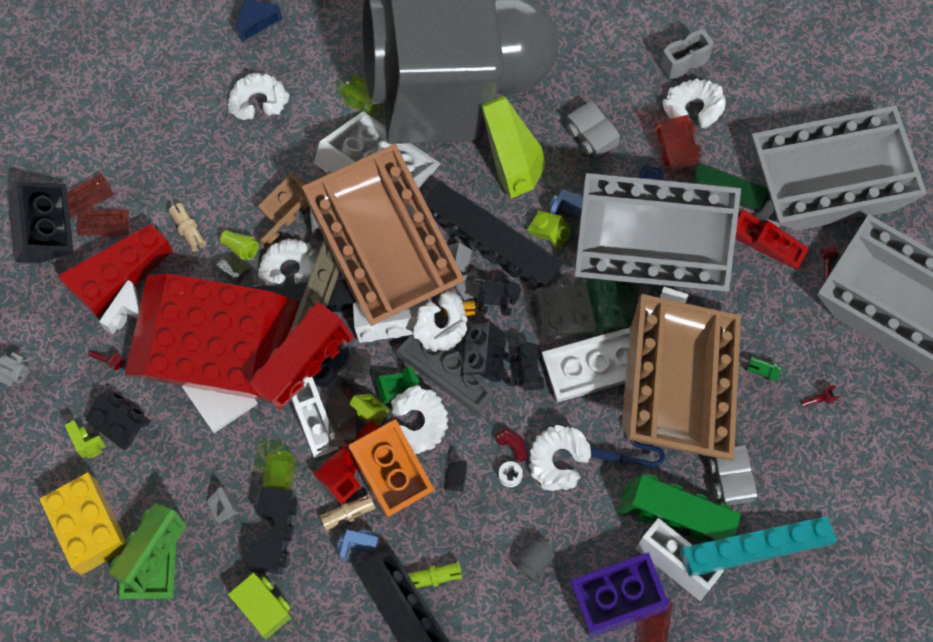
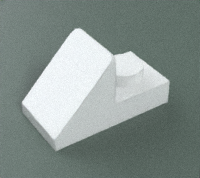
(125, 303)

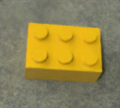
(84, 523)

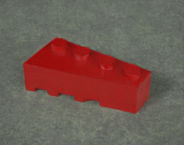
(300, 355)

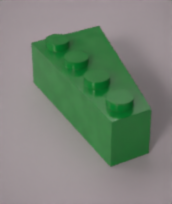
(678, 509)

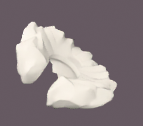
(252, 84)
(697, 92)
(287, 250)
(448, 336)
(433, 411)
(542, 457)

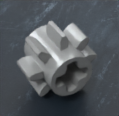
(13, 369)

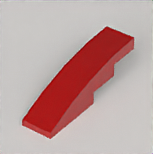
(769, 240)

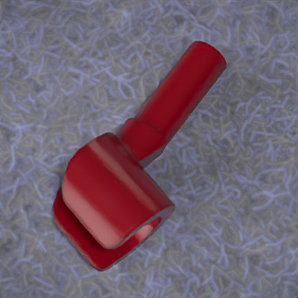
(830, 252)
(114, 359)
(824, 397)

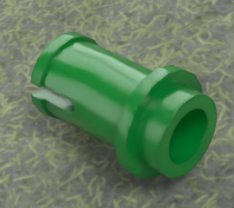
(764, 369)

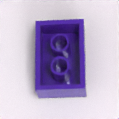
(619, 595)

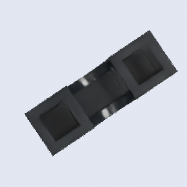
(271, 553)

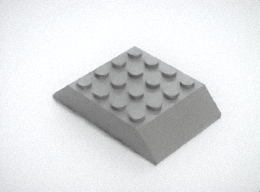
(839, 168)
(657, 232)
(885, 291)

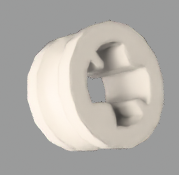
(517, 470)

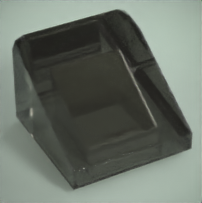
(233, 268)

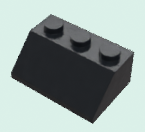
(40, 221)

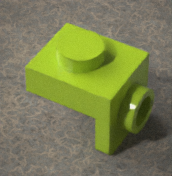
(550, 228)

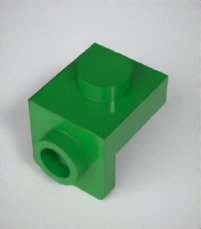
(394, 384)

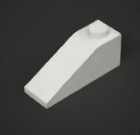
(313, 418)

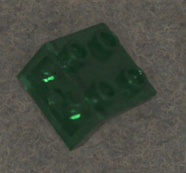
(612, 304)

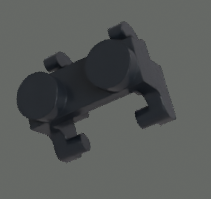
(495, 293)
(527, 367)

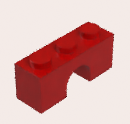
(338, 472)

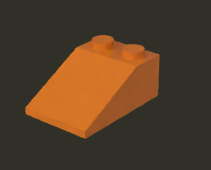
(390, 468)

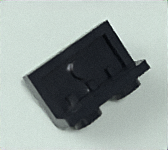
(484, 351)
(116, 418)

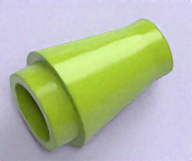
(242, 245)

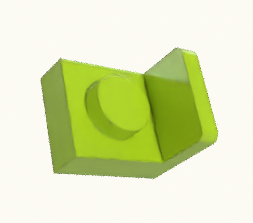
(369, 408)
(83, 443)

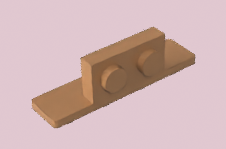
(282, 204)

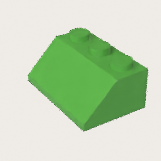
(147, 548)

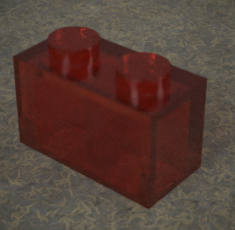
(678, 143)

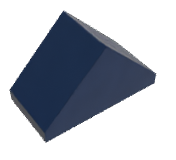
(256, 17)

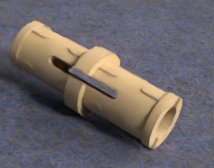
(187, 227)
(347, 512)

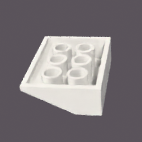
(365, 137)

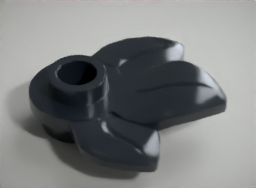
(331, 368)

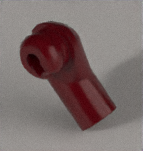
(515, 441)

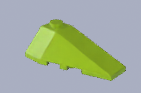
(514, 148)

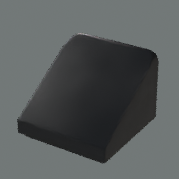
(456, 476)

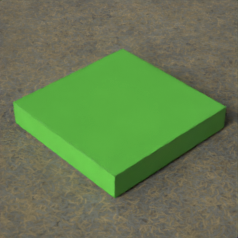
(161, 585)

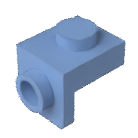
(569, 202)
(363, 540)

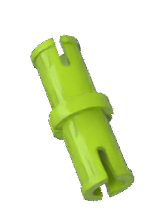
(436, 575)

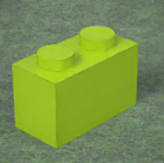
(260, 605)

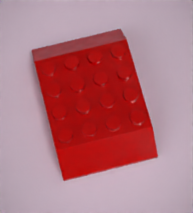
(207, 333)

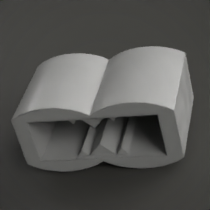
(687, 54)
(592, 129)
(734, 478)

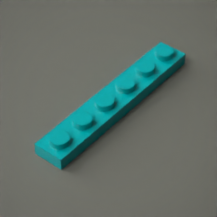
(758, 546)

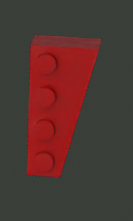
(103, 275)

